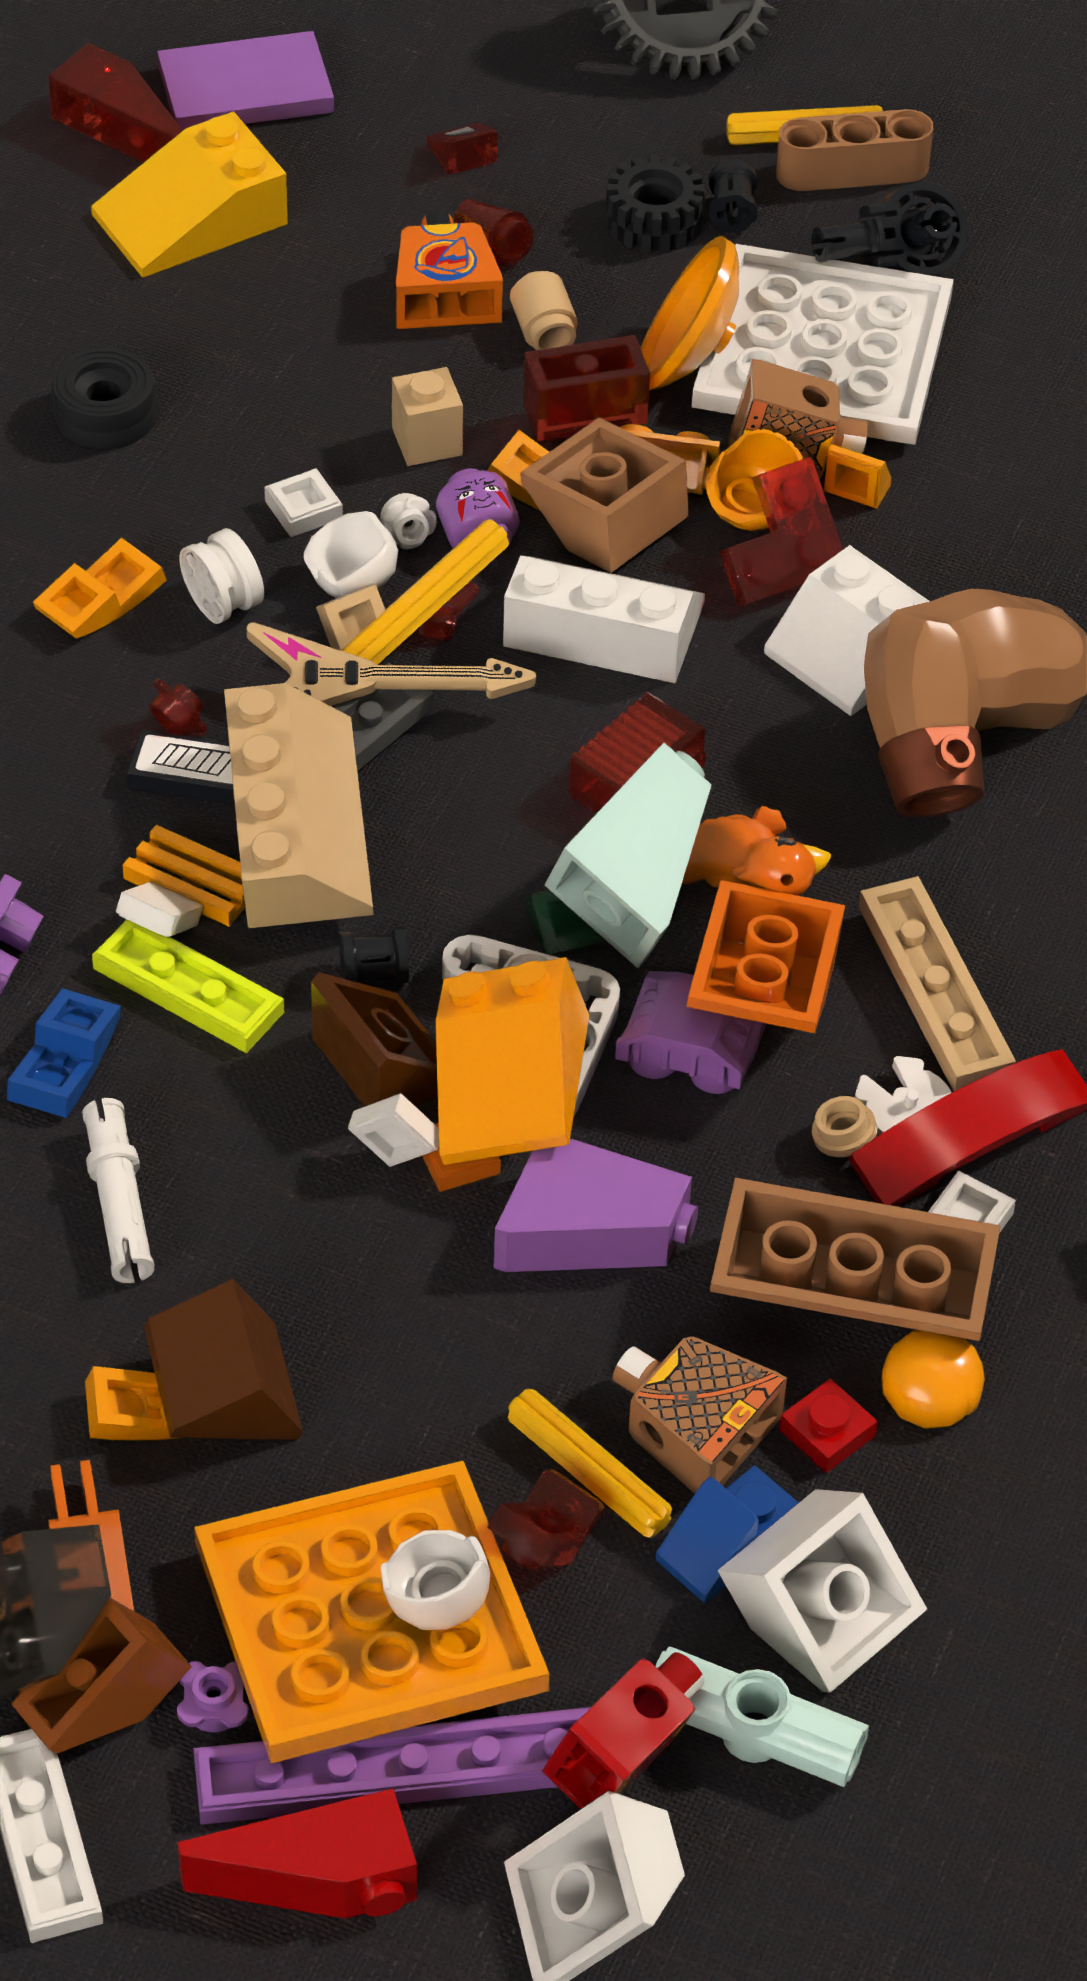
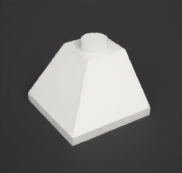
(593, 1884)

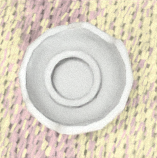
(351, 554)
(436, 1579)

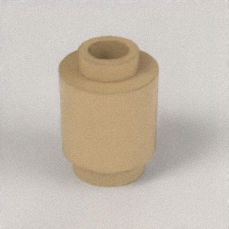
(544, 310)

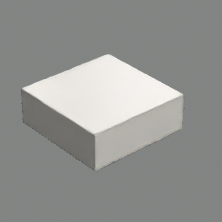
(303, 502)
(159, 909)
(395, 1130)
(974, 1201)

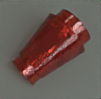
(505, 229)

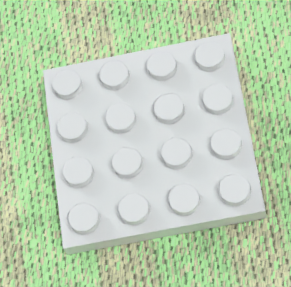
(839, 322)

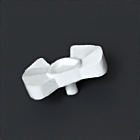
(918, 1091)

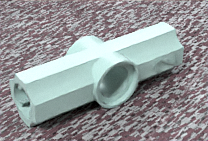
(793, 1732)

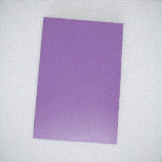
(252, 77)

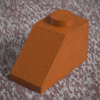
(106, 1684)

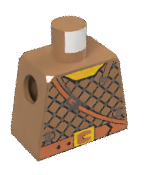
(800, 409)
(699, 1408)

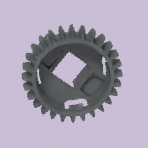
(685, 37)

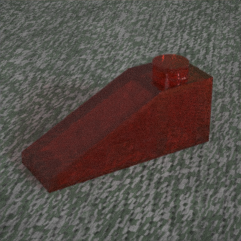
(110, 103)

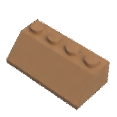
(856, 1259)

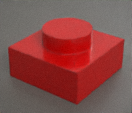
(828, 1425)

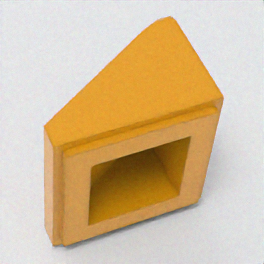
(856, 476)

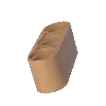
(854, 150)

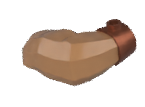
(962, 669)

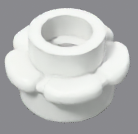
(403, 509)

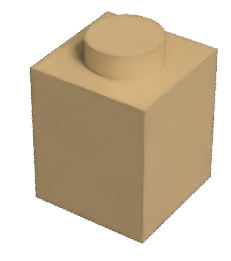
(427, 416)

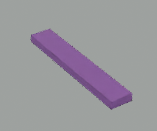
(416, 1762)

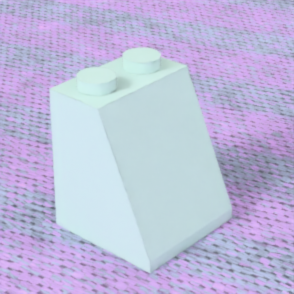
(634, 854)

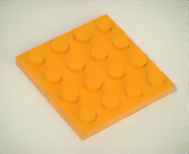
(319, 1637)

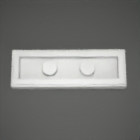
(44, 1840)

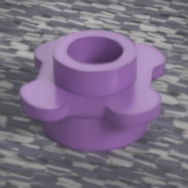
(212, 1713)

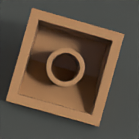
(608, 493)

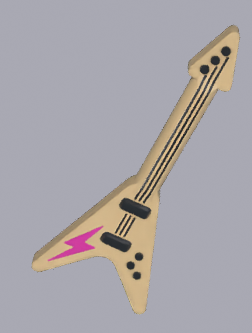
(341, 676)

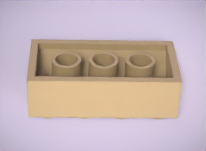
(296, 807)

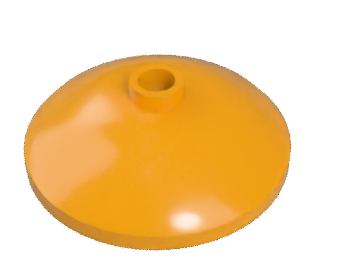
(694, 315)

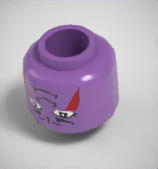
(471, 499)

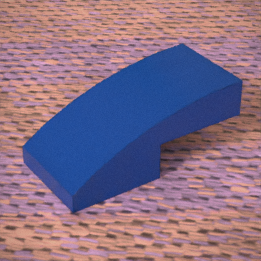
(65, 1053)

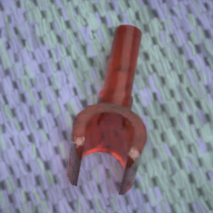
(443, 622)

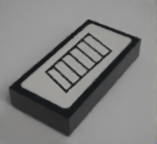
(182, 766)

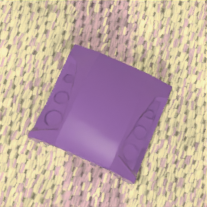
(673, 1037)

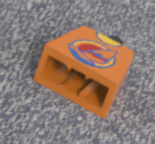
(446, 275)

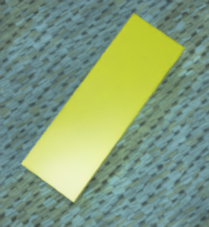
(189, 985)

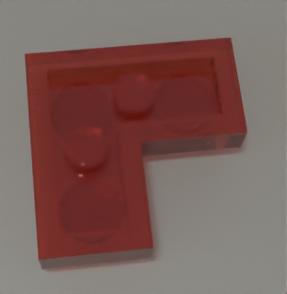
(799, 539)

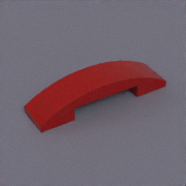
(969, 1125)

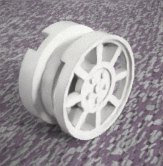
(222, 575)

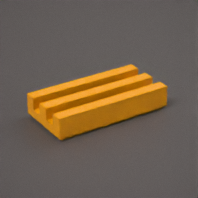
(197, 867)

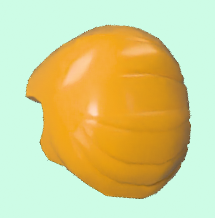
(731, 475)

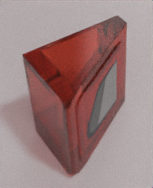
(465, 147)

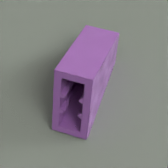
(592, 1212)

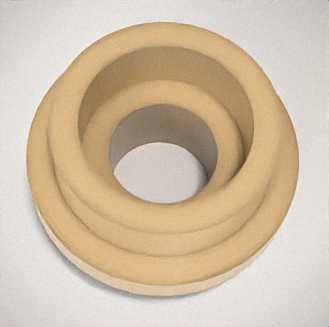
(843, 1126)

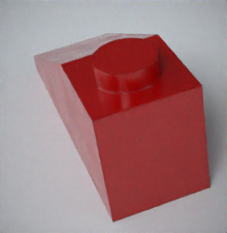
(317, 1861)

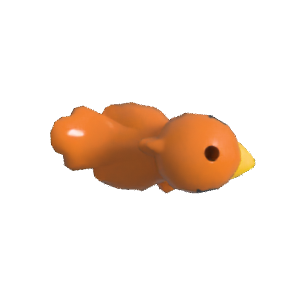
(751, 855)

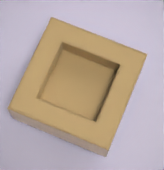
(350, 615)

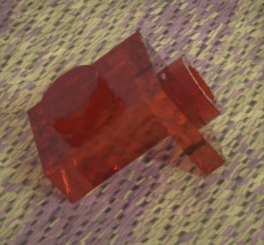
(548, 1524)

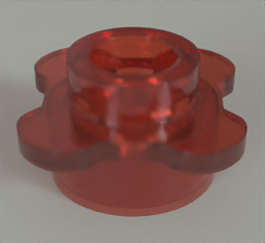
(177, 709)

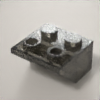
(48, 1601)

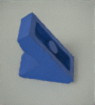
(718, 1527)

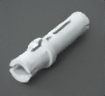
(114, 1168)

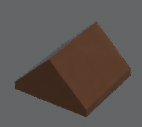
(373, 1041)
(222, 1368)

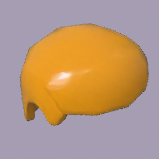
(932, 1379)

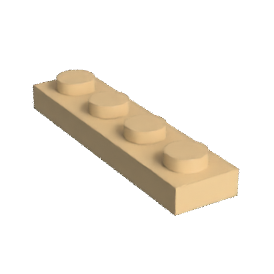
(935, 981)

